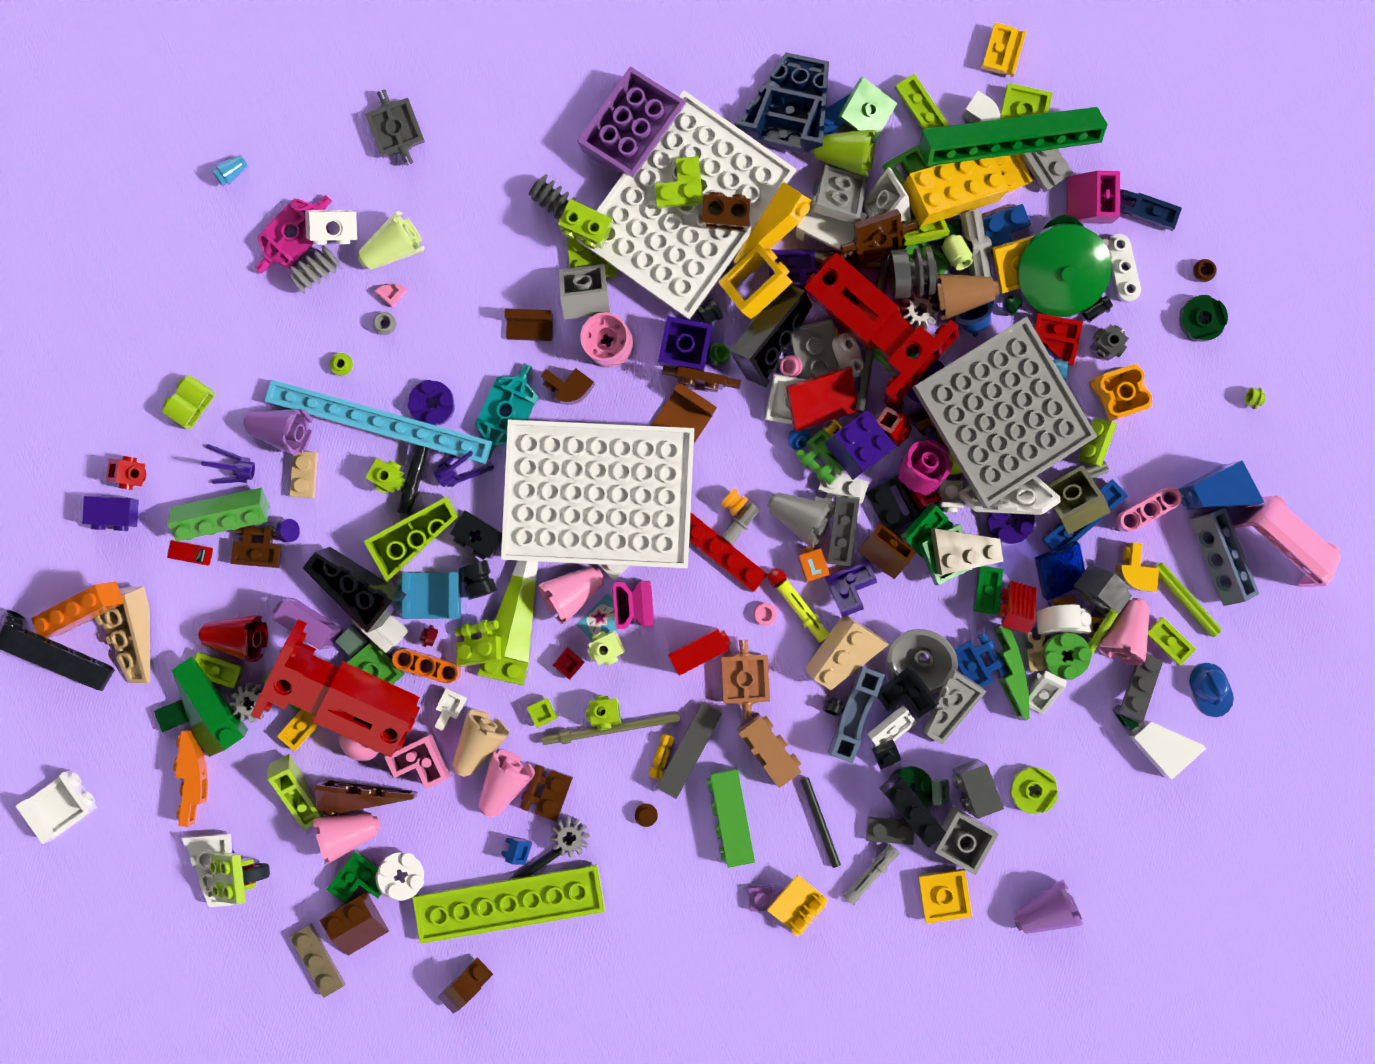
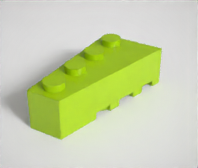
(406, 539)

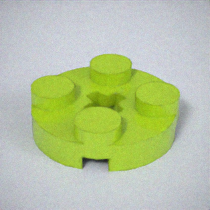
(1036, 803)

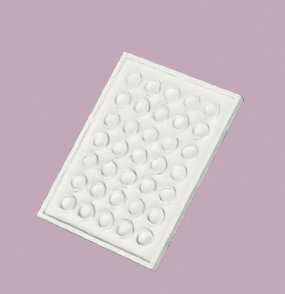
(667, 246)
(597, 493)

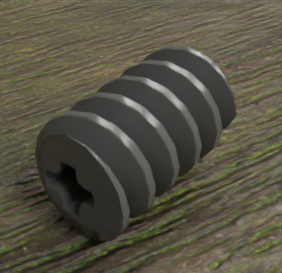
(549, 196)

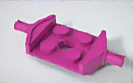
(275, 243)

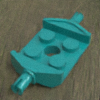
(505, 391)

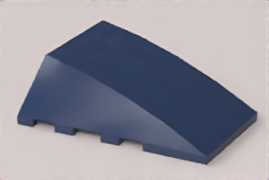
(790, 105)

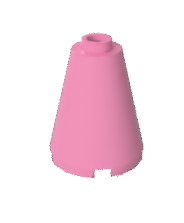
(570, 592)
(1128, 634)
(503, 782)
(344, 833)

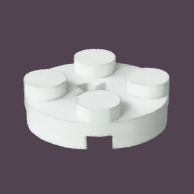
(412, 882)

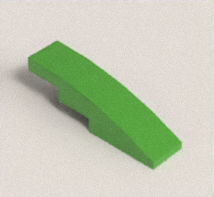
(1015, 681)

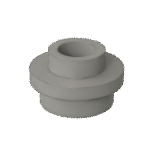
(379, 318)

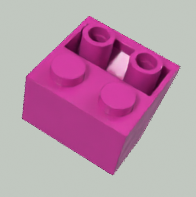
(1094, 196)

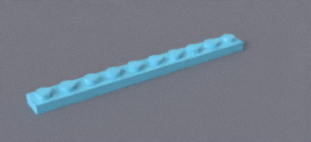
(378, 421)

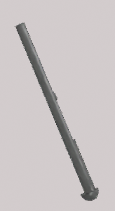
(868, 357)

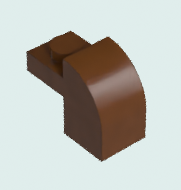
(573, 390)
(465, 986)

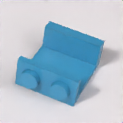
(430, 595)

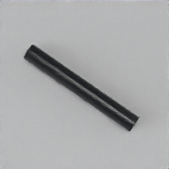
(538, 864)

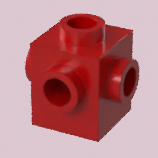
(894, 425)
(126, 472)

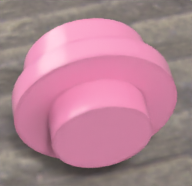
(791, 366)

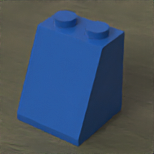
(1224, 487)

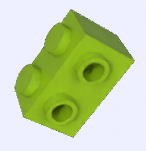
(585, 224)

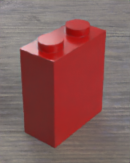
(699, 651)

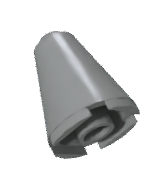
(801, 516)

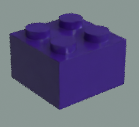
(685, 344)
(860, 445)

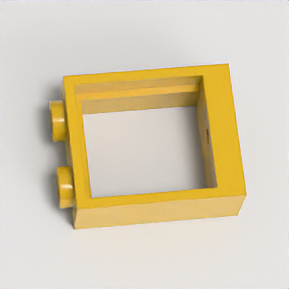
(767, 292)

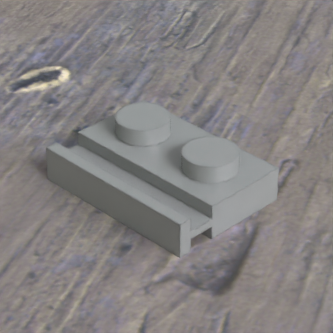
(1047, 167)

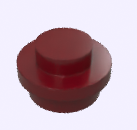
(428, 636)

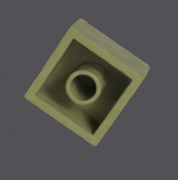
(1079, 500)

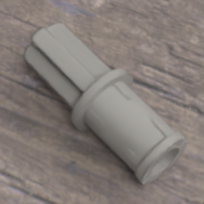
(740, 523)

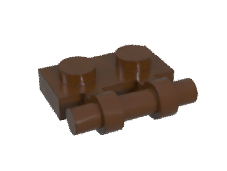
(256, 554)
(553, 794)

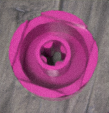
(925, 467)

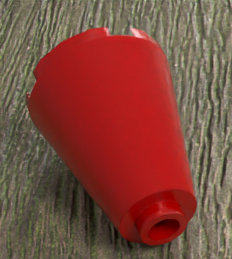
(237, 637)

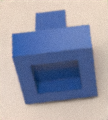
(517, 852)

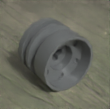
(914, 272)

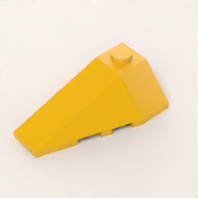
(778, 219)

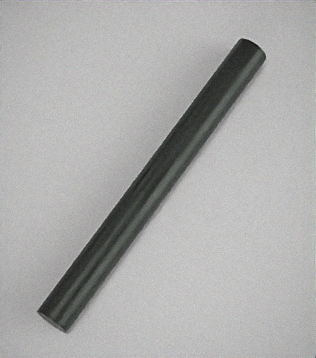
(820, 822)

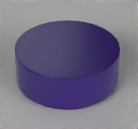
(287, 530)

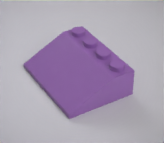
(630, 123)

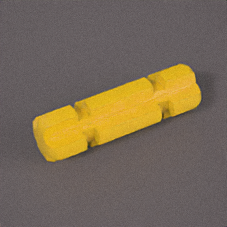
(661, 756)

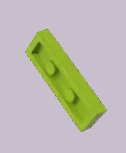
(920, 103)

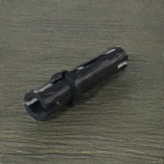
(413, 479)

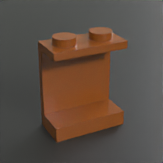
(685, 410)

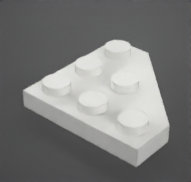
(1030, 498)

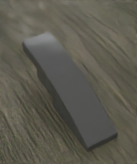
(689, 750)

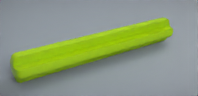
(1188, 600)

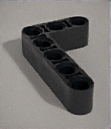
(51, 654)

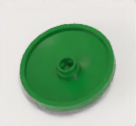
(1064, 270)

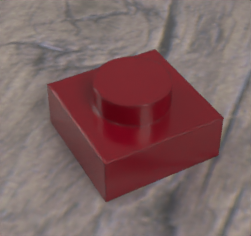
(923, 501)
(568, 663)

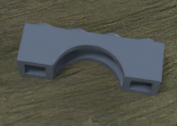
(851, 722)

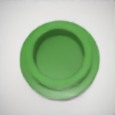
(718, 354)

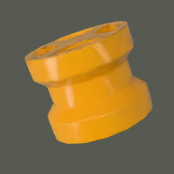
(734, 502)

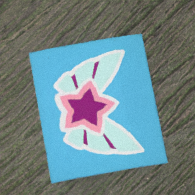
(599, 618)

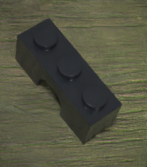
(912, 810)

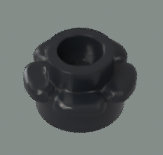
(833, 706)

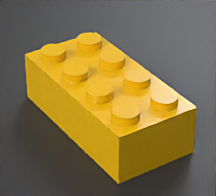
(954, 189)

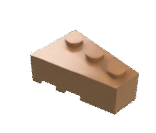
(770, 749)

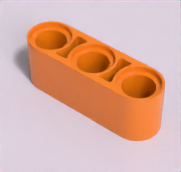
(416, 661)

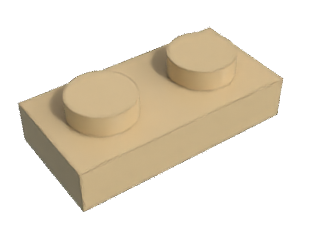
(304, 475)

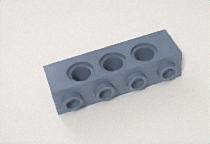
(1224, 557)

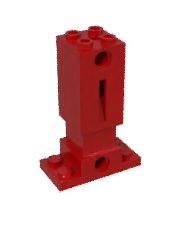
(878, 323)
(339, 697)

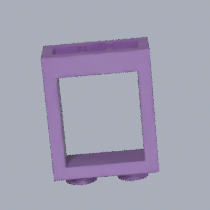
(319, 629)

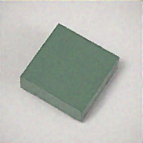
(352, 641)
(940, 791)

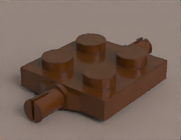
(878, 236)
(693, 377)

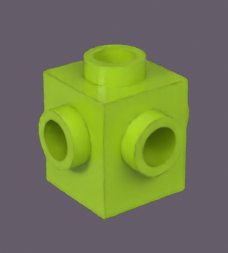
(379, 472)
(612, 712)

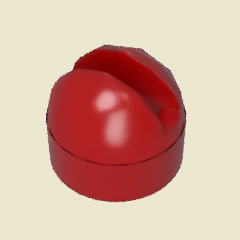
(776, 577)

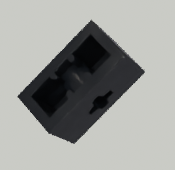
(463, 536)

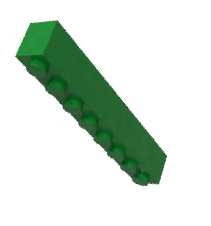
(1012, 136)

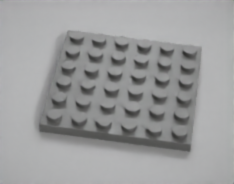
(1004, 412)

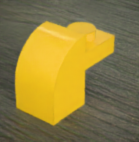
(1133, 574)

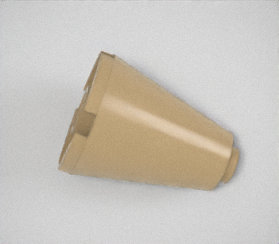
(477, 741)

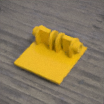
(798, 905)

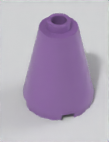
(281, 428)
(1049, 911)

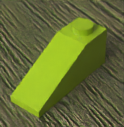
(293, 790)

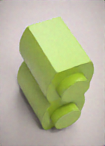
(188, 402)

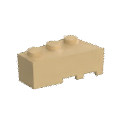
(844, 652)

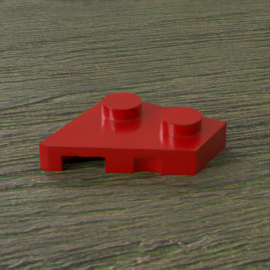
(1059, 335)

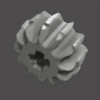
(244, 694)
(577, 841)

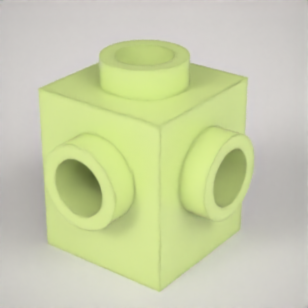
(611, 641)

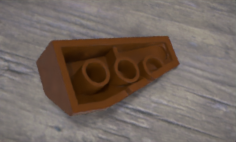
(342, 797)

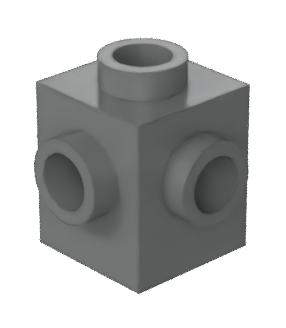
(1103, 346)

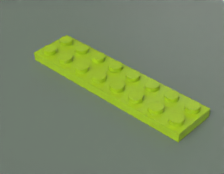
(508, 904)

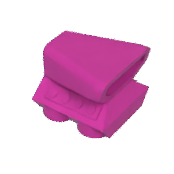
(633, 604)

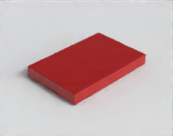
(822, 398)

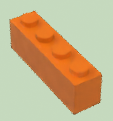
(78, 609)

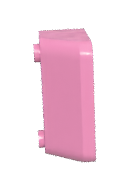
(1293, 539)

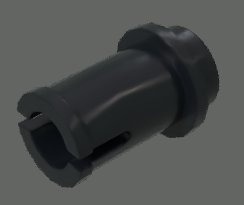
(1102, 305)

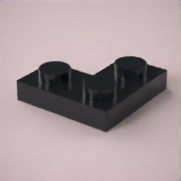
(907, 687)

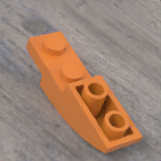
(192, 768)

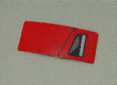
(190, 553)

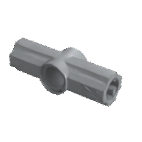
(977, 242)

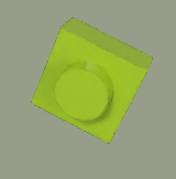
(542, 712)

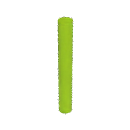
(1102, 629)

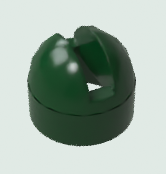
(1011, 305)

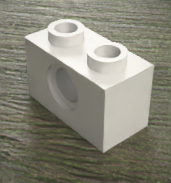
(318, 219)

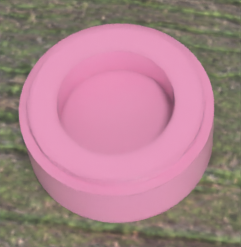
(765, 614)

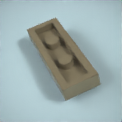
(317, 960)

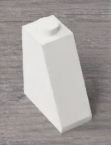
(1165, 748)

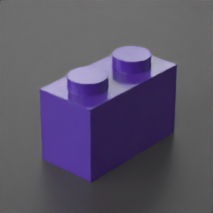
(110, 512)

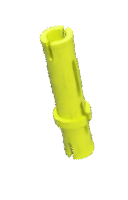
(808, 618)

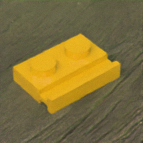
(1003, 49)
(1014, 171)

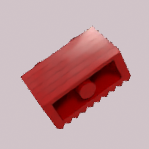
(1018, 607)

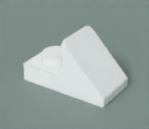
(1045, 691)

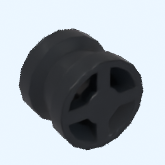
(710, 312)

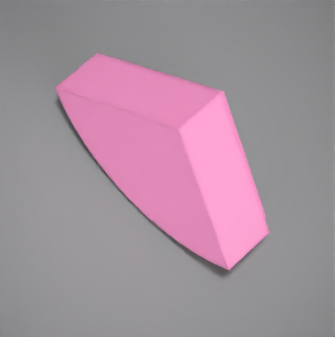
(391, 293)

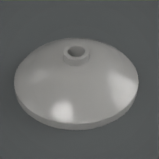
(908, 650)

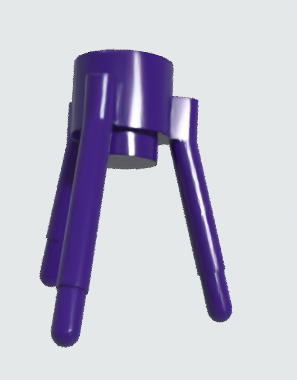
(243, 469)
(447, 473)

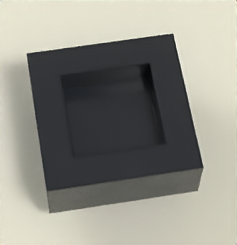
(886, 754)

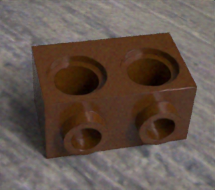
(725, 219)

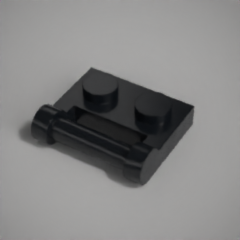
(886, 506)

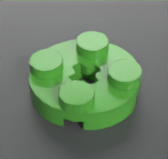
(1070, 668)

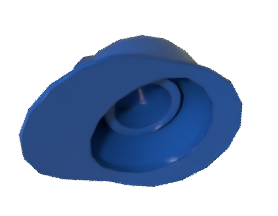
(976, 319)
(1211, 689)

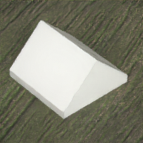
(888, 196)

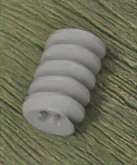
(314, 269)

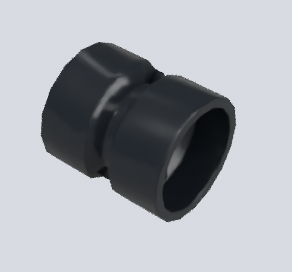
(477, 579)

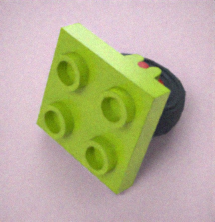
(234, 876)

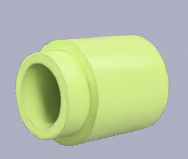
(957, 252)

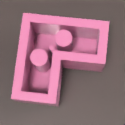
(423, 756)

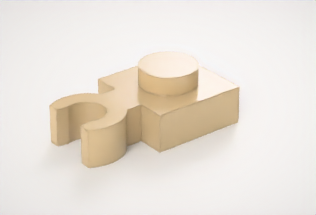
(1035, 654)

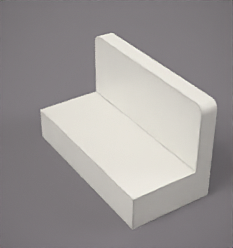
(388, 635)

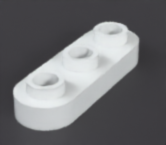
(1120, 277)

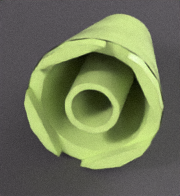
(391, 243)

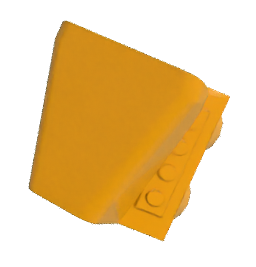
(1122, 392)

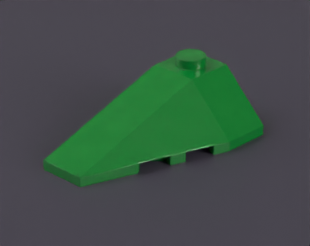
(207, 709)

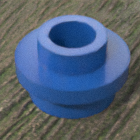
(798, 439)

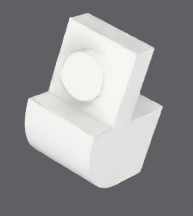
(981, 109)
(1064, 619)

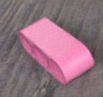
(1158, 507)

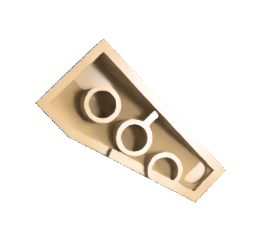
(130, 633)

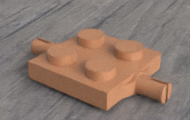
(745, 679)

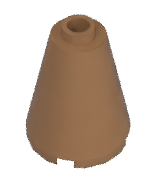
(963, 293)

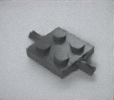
(395, 127)

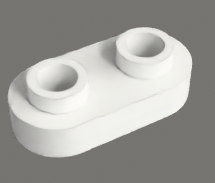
(848, 355)

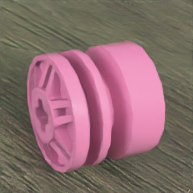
(594, 337)

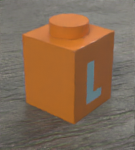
(813, 564)

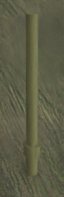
(567, 736)

